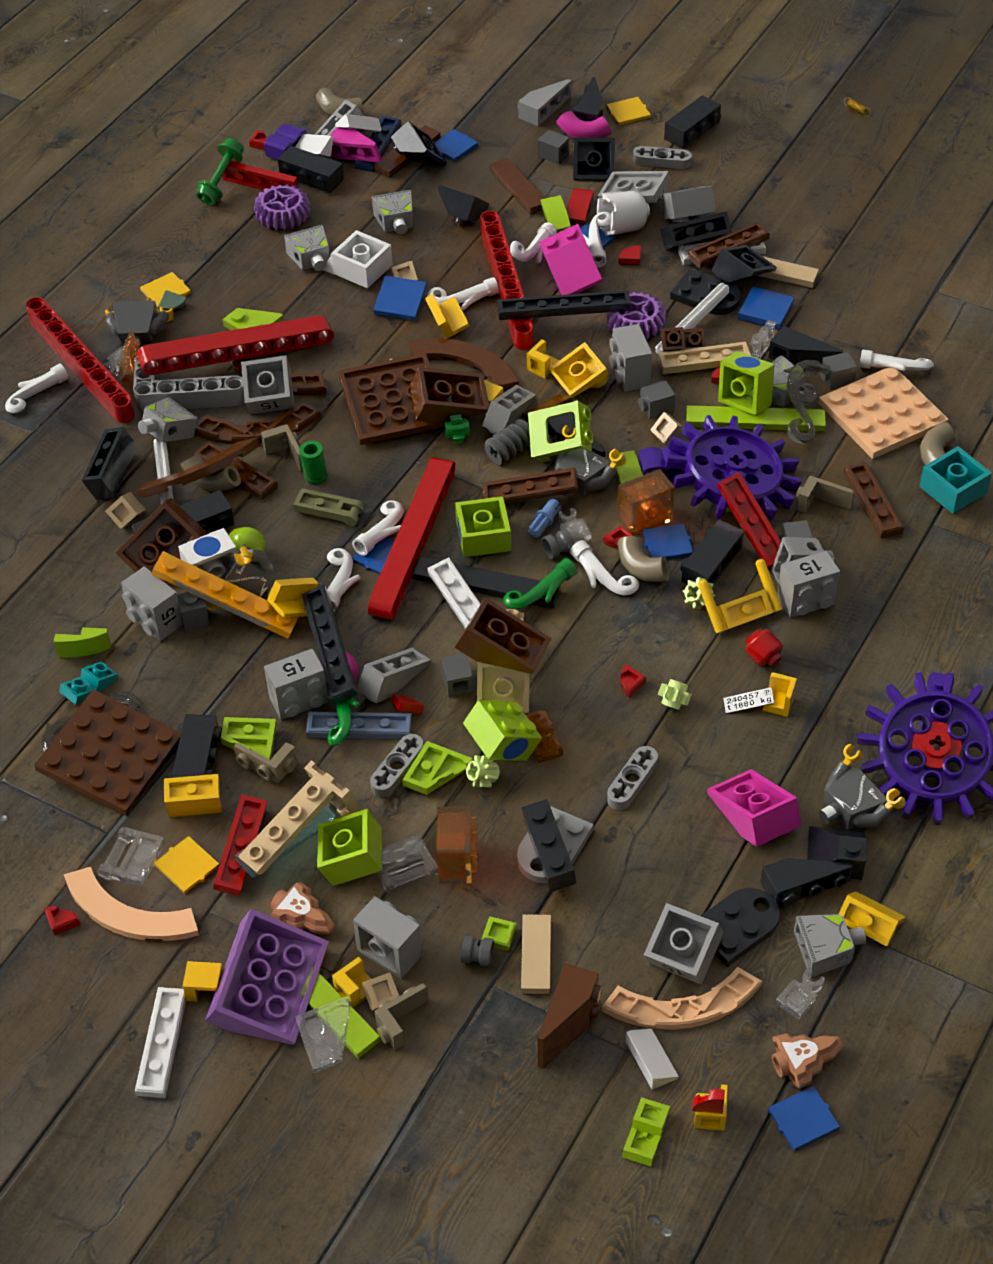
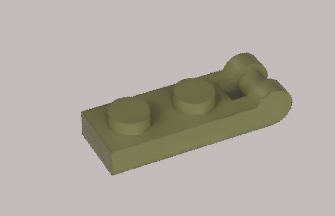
(328, 506)

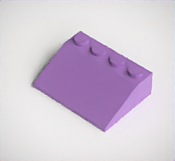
(265, 979)

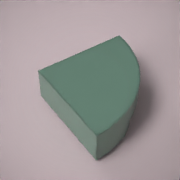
(171, 300)

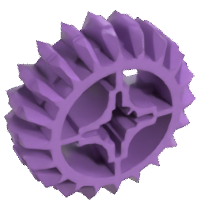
(282, 207)
(644, 311)

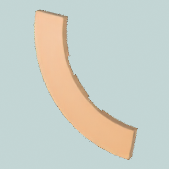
(126, 919)
(686, 1011)

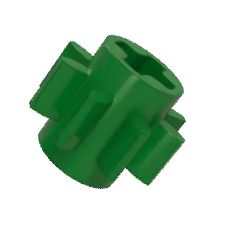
(457, 429)

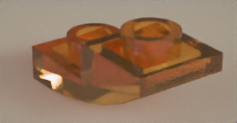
(127, 357)
(549, 746)

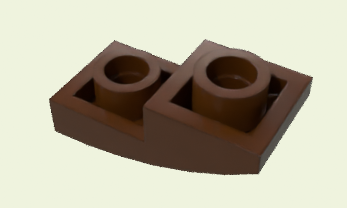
(680, 338)

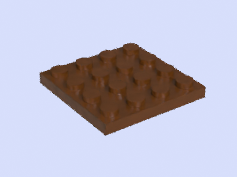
(382, 399)
(108, 752)

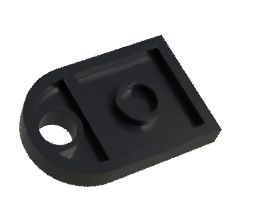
(698, 285)
(742, 923)

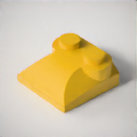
(580, 371)

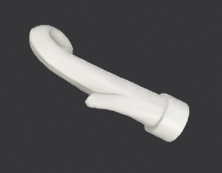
(594, 242)
(522, 255)
(470, 295)
(871, 359)
(29, 388)
(365, 542)
(583, 553)
(341, 581)

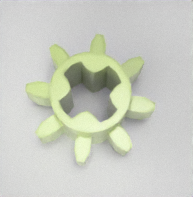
(693, 593)
(674, 694)
(482, 771)

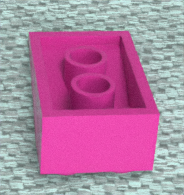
(571, 261)
(756, 807)

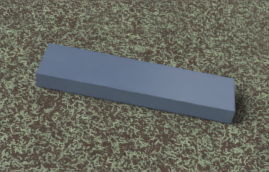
(362, 725)

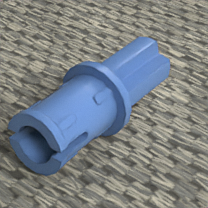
(544, 518)

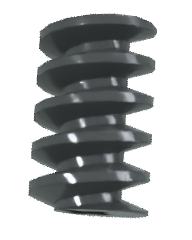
(508, 442)

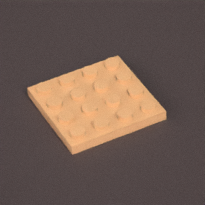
(882, 411)

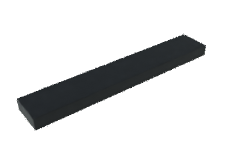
(564, 305)
(485, 580)
(329, 645)

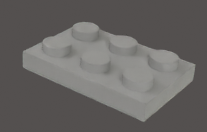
(647, 183)

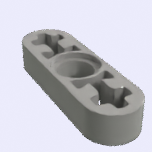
(674, 157)
(395, 777)
(632, 788)

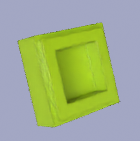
(501, 931)

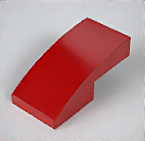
(579, 205)

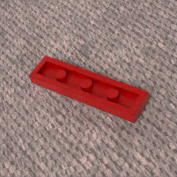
(256, 177)
(750, 517)
(243, 831)

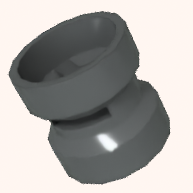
(557, 544)
(477, 950)

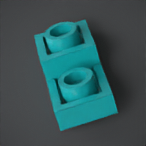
(92, 677)

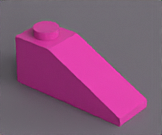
(353, 145)

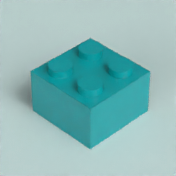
(955, 479)

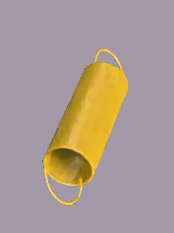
(857, 106)

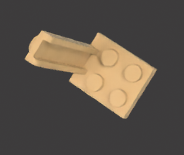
(503, 683)
(295, 816)

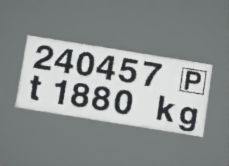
(748, 700)

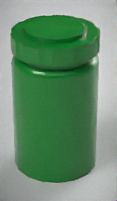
(313, 462)

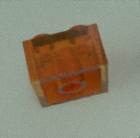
(645, 502)
(456, 844)

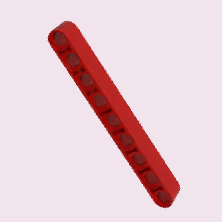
(505, 275)
(234, 345)
(80, 360)
(411, 539)

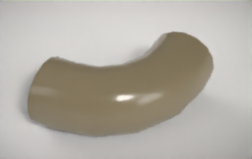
(330, 102)
(935, 442)
(221, 480)
(639, 564)

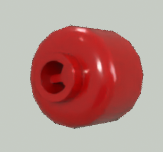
(764, 648)

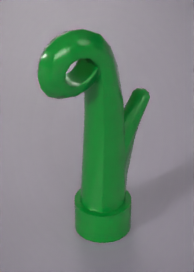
(563, 572)
(341, 731)

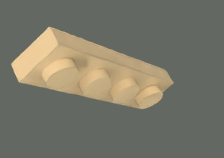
(698, 358)

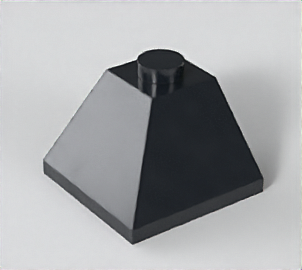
(417, 144)
(593, 158)
(462, 205)
(740, 263)
(838, 846)

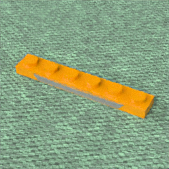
(222, 594)

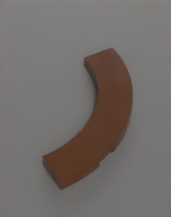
(472, 355)
(302, 383)
(230, 433)
(200, 470)

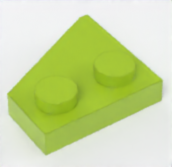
(246, 318)
(253, 733)
(434, 768)

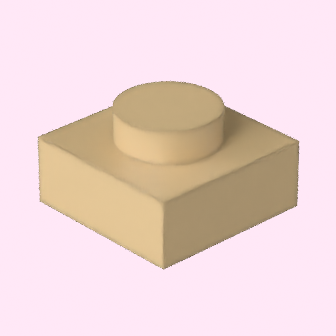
(405, 271)
(666, 428)
(380, 990)

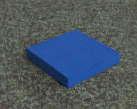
(400, 298)
(764, 306)

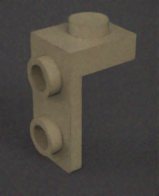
(279, 439)
(823, 491)
(275, 769)
(392, 1010)

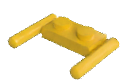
(744, 608)

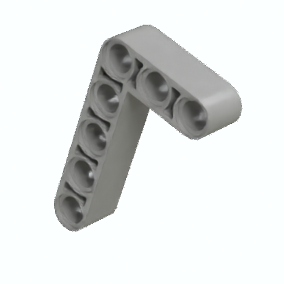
(188, 392)

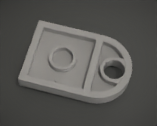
(574, 834)

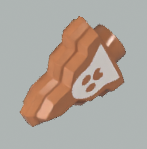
(301, 910)
(803, 1056)

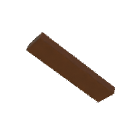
(394, 161)
(517, 185)
(709, 252)
(251, 478)
(533, 486)
(873, 500)

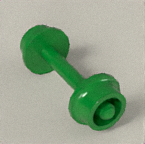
(208, 191)

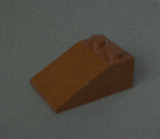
(447, 393)
(161, 532)
(502, 639)
(569, 1012)

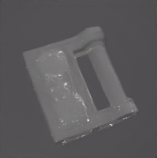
(402, 856)
(138, 859)

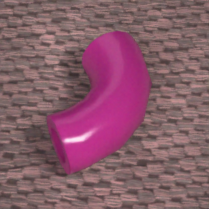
(577, 128)

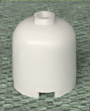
(627, 211)

